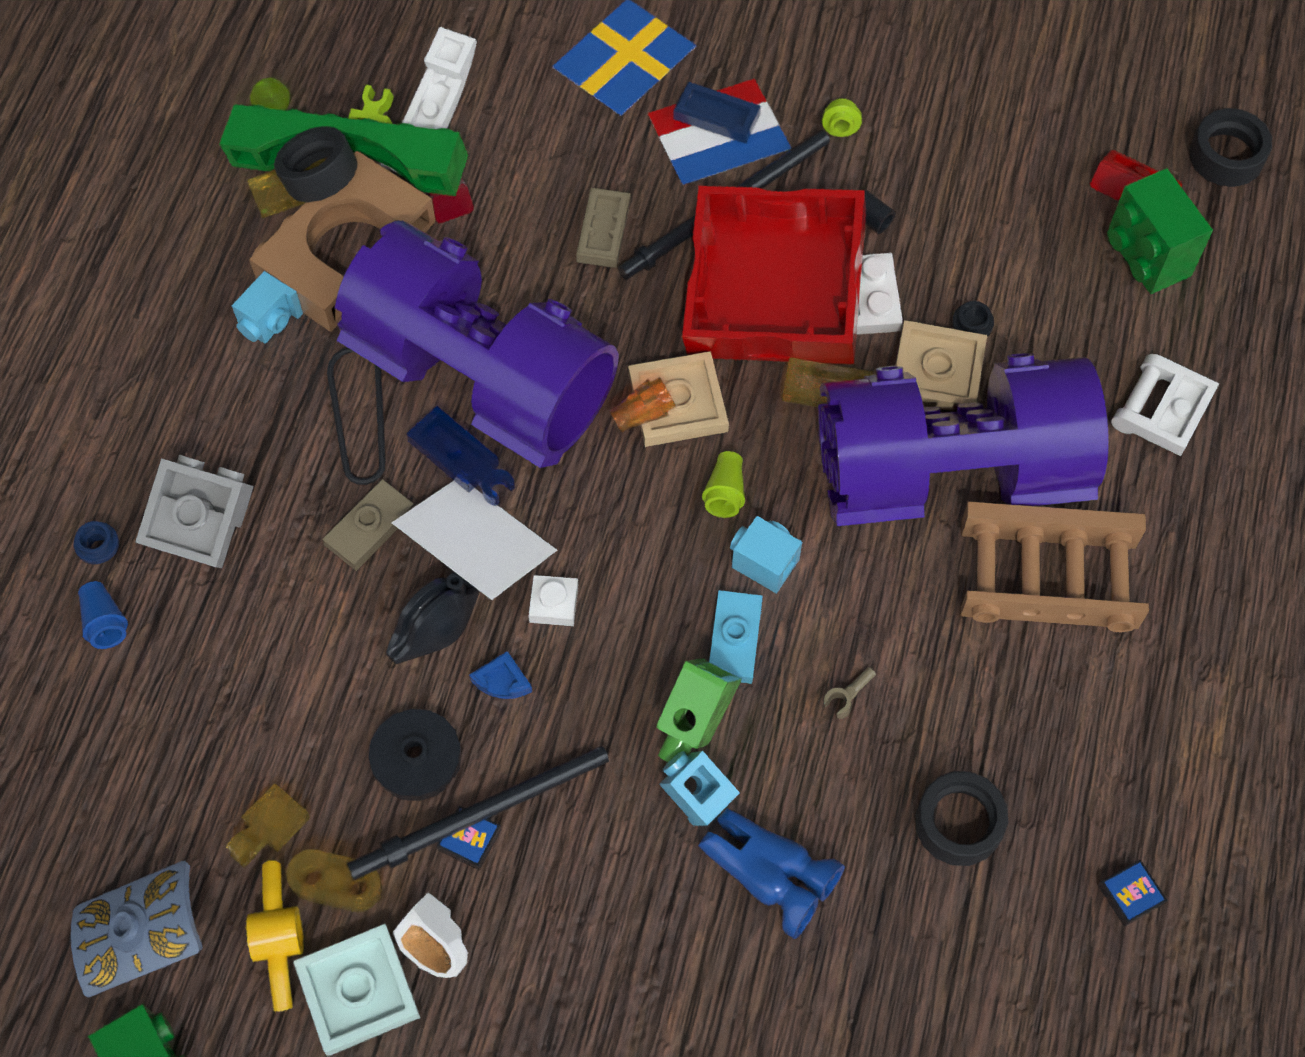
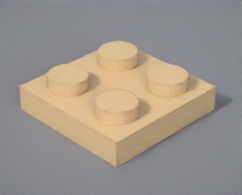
(943, 362)
(695, 392)

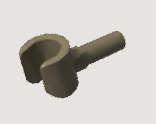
(849, 692)

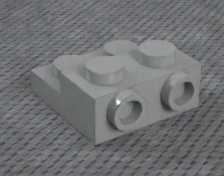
(194, 511)

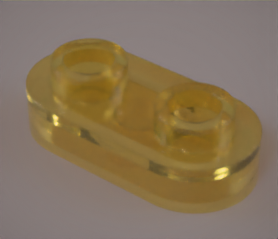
(335, 881)

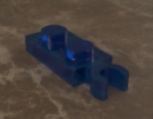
(459, 454)

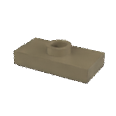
(603, 227)
(367, 525)

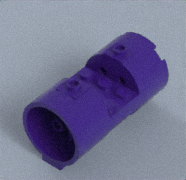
(418, 305)
(1038, 432)

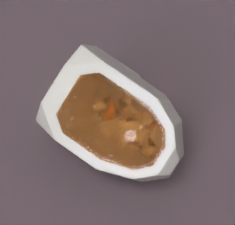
(432, 938)

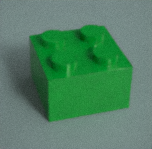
(1158, 231)

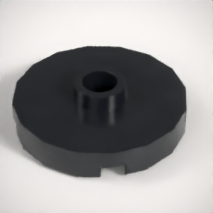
(419, 776)

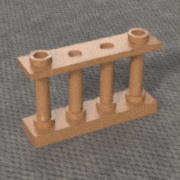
(1053, 525)

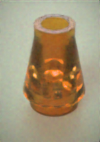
(643, 405)

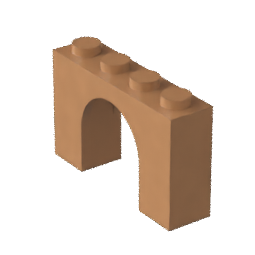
(371, 198)

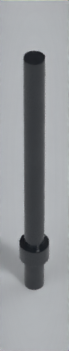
(396, 850)

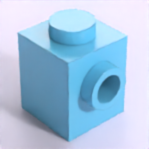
(765, 553)

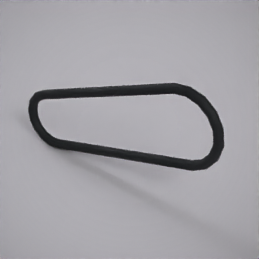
(380, 422)

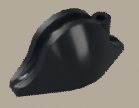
(432, 618)

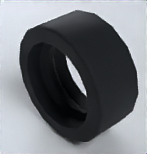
(1239, 125)
(324, 179)
(976, 787)

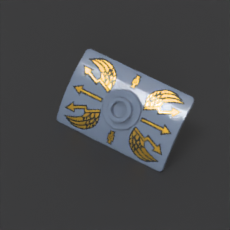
(134, 930)

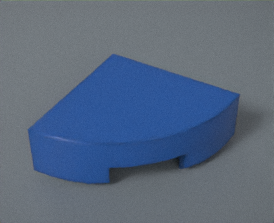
(501, 678)

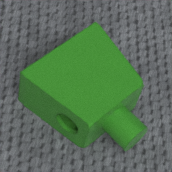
(707, 694)

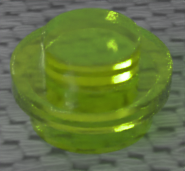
(270, 94)

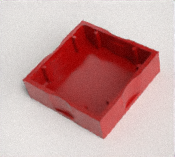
(776, 274)

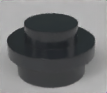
(973, 318)

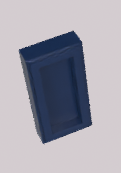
(717, 112)

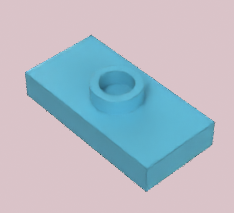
(736, 633)

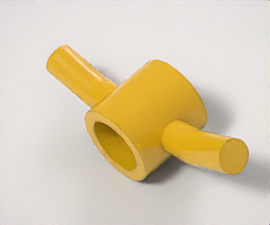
(275, 935)

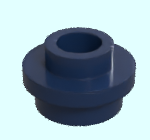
(93, 532)

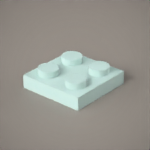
(356, 990)

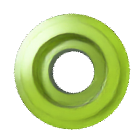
(841, 110)

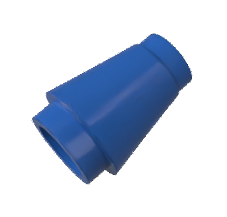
(101, 618)

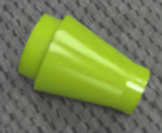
(725, 488)

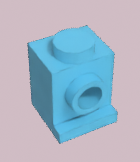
(266, 308)
(712, 788)

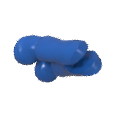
(768, 863)

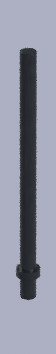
(646, 257)

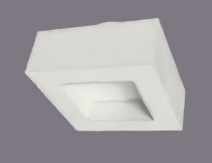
(553, 600)

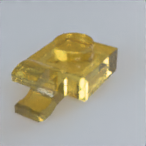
(271, 822)

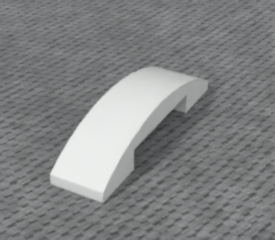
(442, 83)

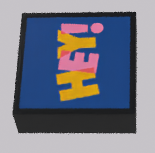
(472, 843)
(1132, 893)

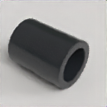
(878, 214)

